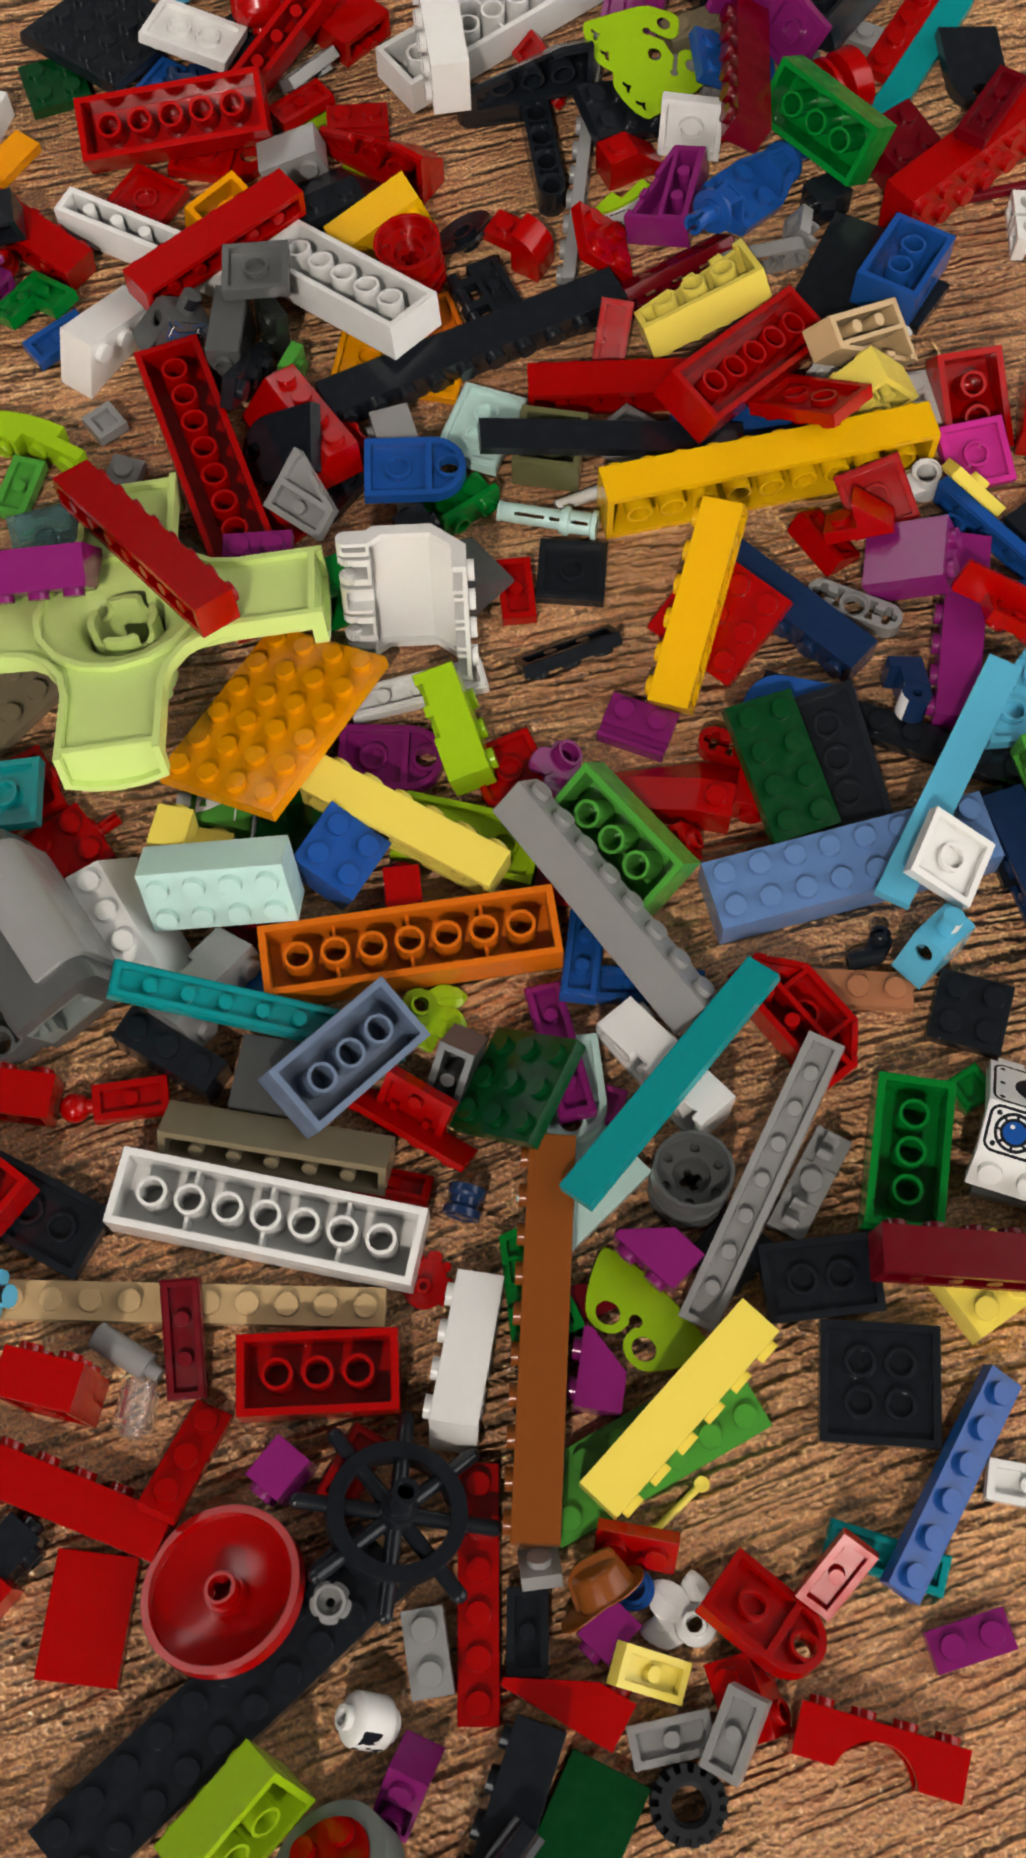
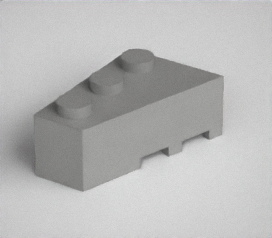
(220, 959)

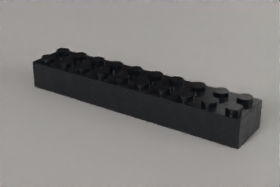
(192, 1734)

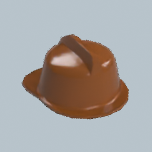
(598, 1584)

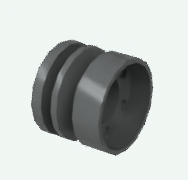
(698, 1161)

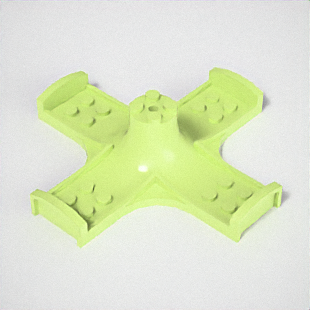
(123, 646)

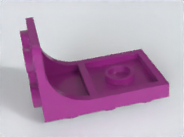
(794, 26)

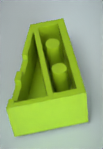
(456, 728)

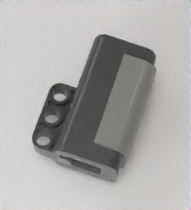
(50, 955)

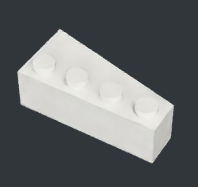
(642, 1044)
(464, 1360)

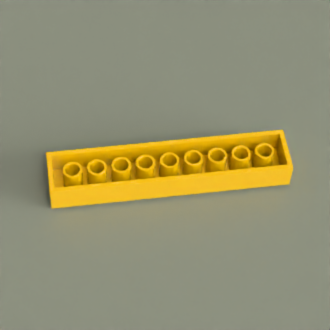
(758, 468)

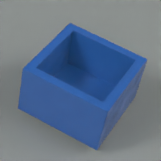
(339, 855)

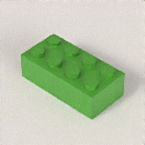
(627, 834)

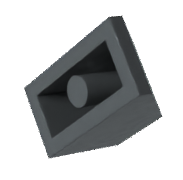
(457, 1061)

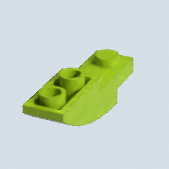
(40, 438)

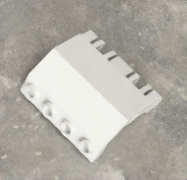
(408, 590)

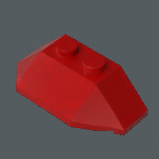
(804, 1004)

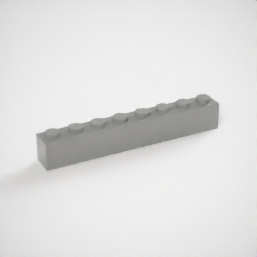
(605, 904)

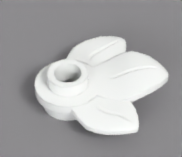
(673, 1610)

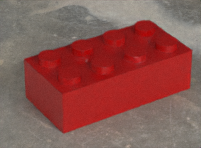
(318, 1375)

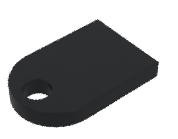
(968, 60)
(277, 436)

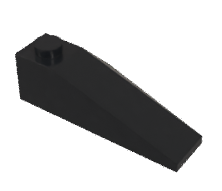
(537, 79)

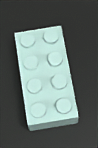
(220, 883)

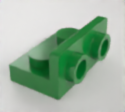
(469, 504)

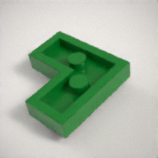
(35, 294)

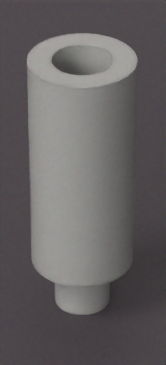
(125, 1353)

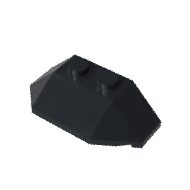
(332, 195)

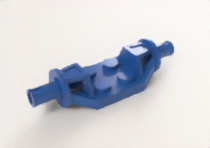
(746, 191)

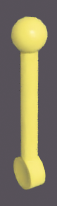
(700, 1485)

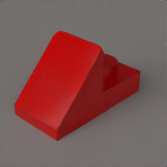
(866, 519)

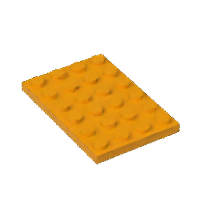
(273, 722)

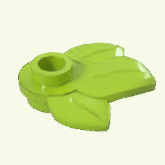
(440, 1013)

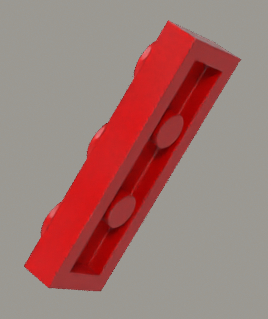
(185, 1462)

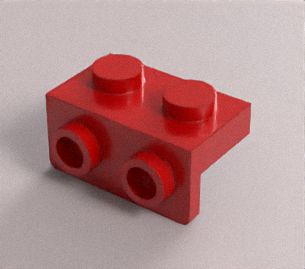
(752, 1676)

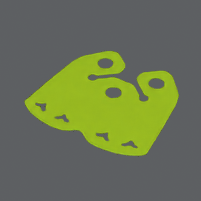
(629, 59)

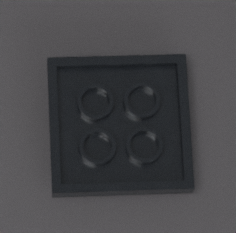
(879, 1384)

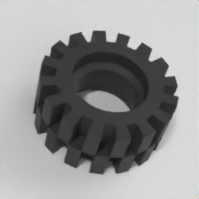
(715, 1809)

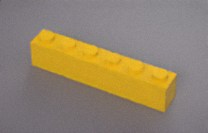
(697, 605)

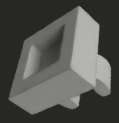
(801, 225)

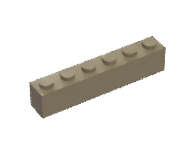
(277, 1147)

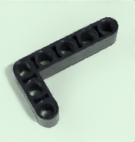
(540, 148)

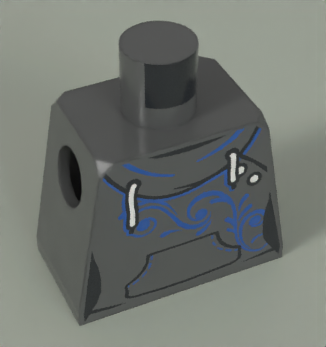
(172, 319)

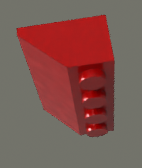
(338, 447)

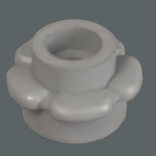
(318, 1603)

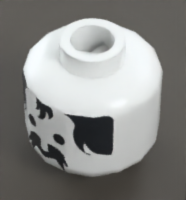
(368, 1721)

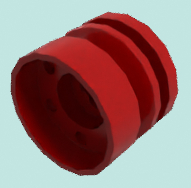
(851, 69)
(413, 248)

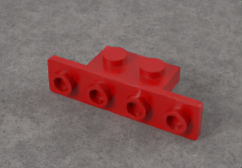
(998, 595)
(417, 1115)

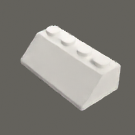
(120, 915)

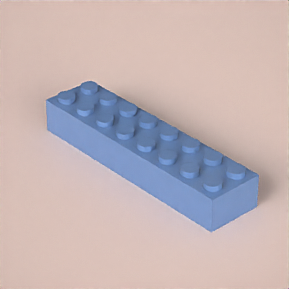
(815, 873)

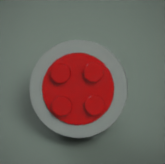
(342, 1831)

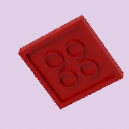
(745, 624)

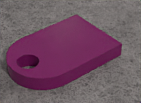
(391, 754)

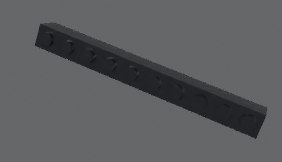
(470, 348)

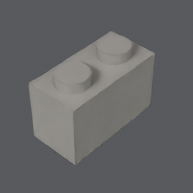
(297, 152)
(428, 1653)

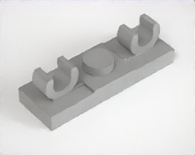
(809, 1184)

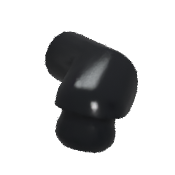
(874, 951)

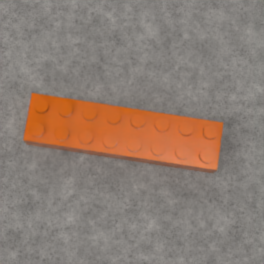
(412, 945)

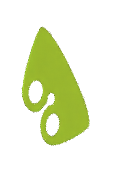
(627, 1288)

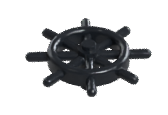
(395, 1515)

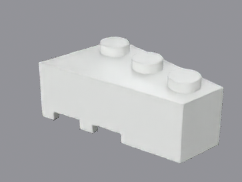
(99, 341)

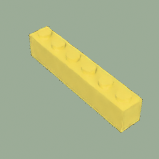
(412, 828)
(678, 1409)

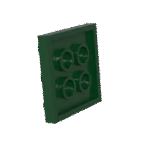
(518, 1087)

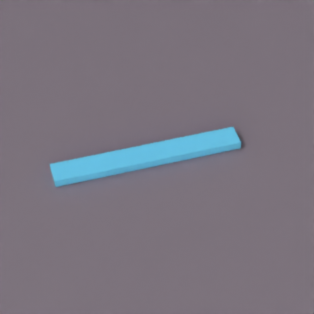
(952, 770)

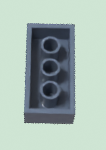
(344, 1058)

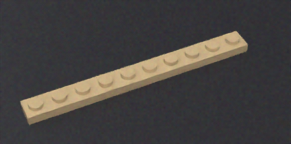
(222, 1304)

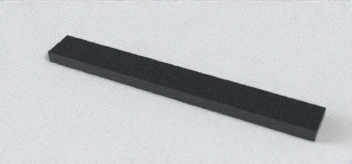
(591, 437)

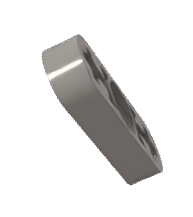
(783, 253)
(880, 607)

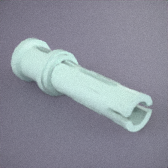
(508, 513)

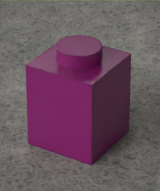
(602, 1633)

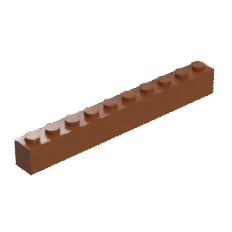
(542, 1347)

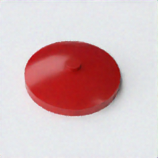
(222, 1592)

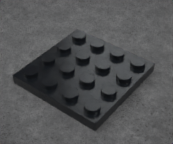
(96, 40)

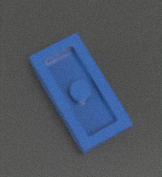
(45, 344)

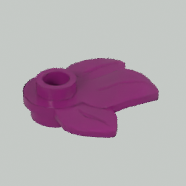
(556, 764)

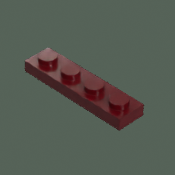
(681, 264)

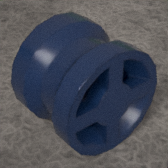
(464, 1202)

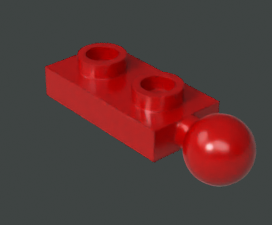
(119, 1101)

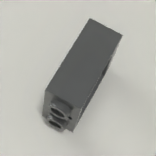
(229, 334)

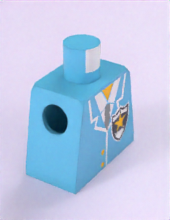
(944, 936)

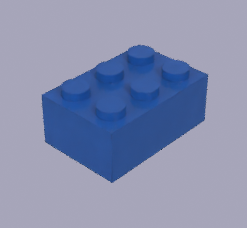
(903, 265)

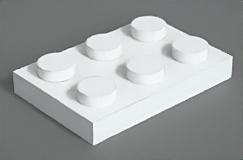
(193, 34)

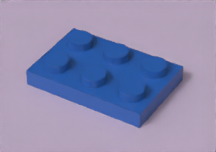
(705, 55)

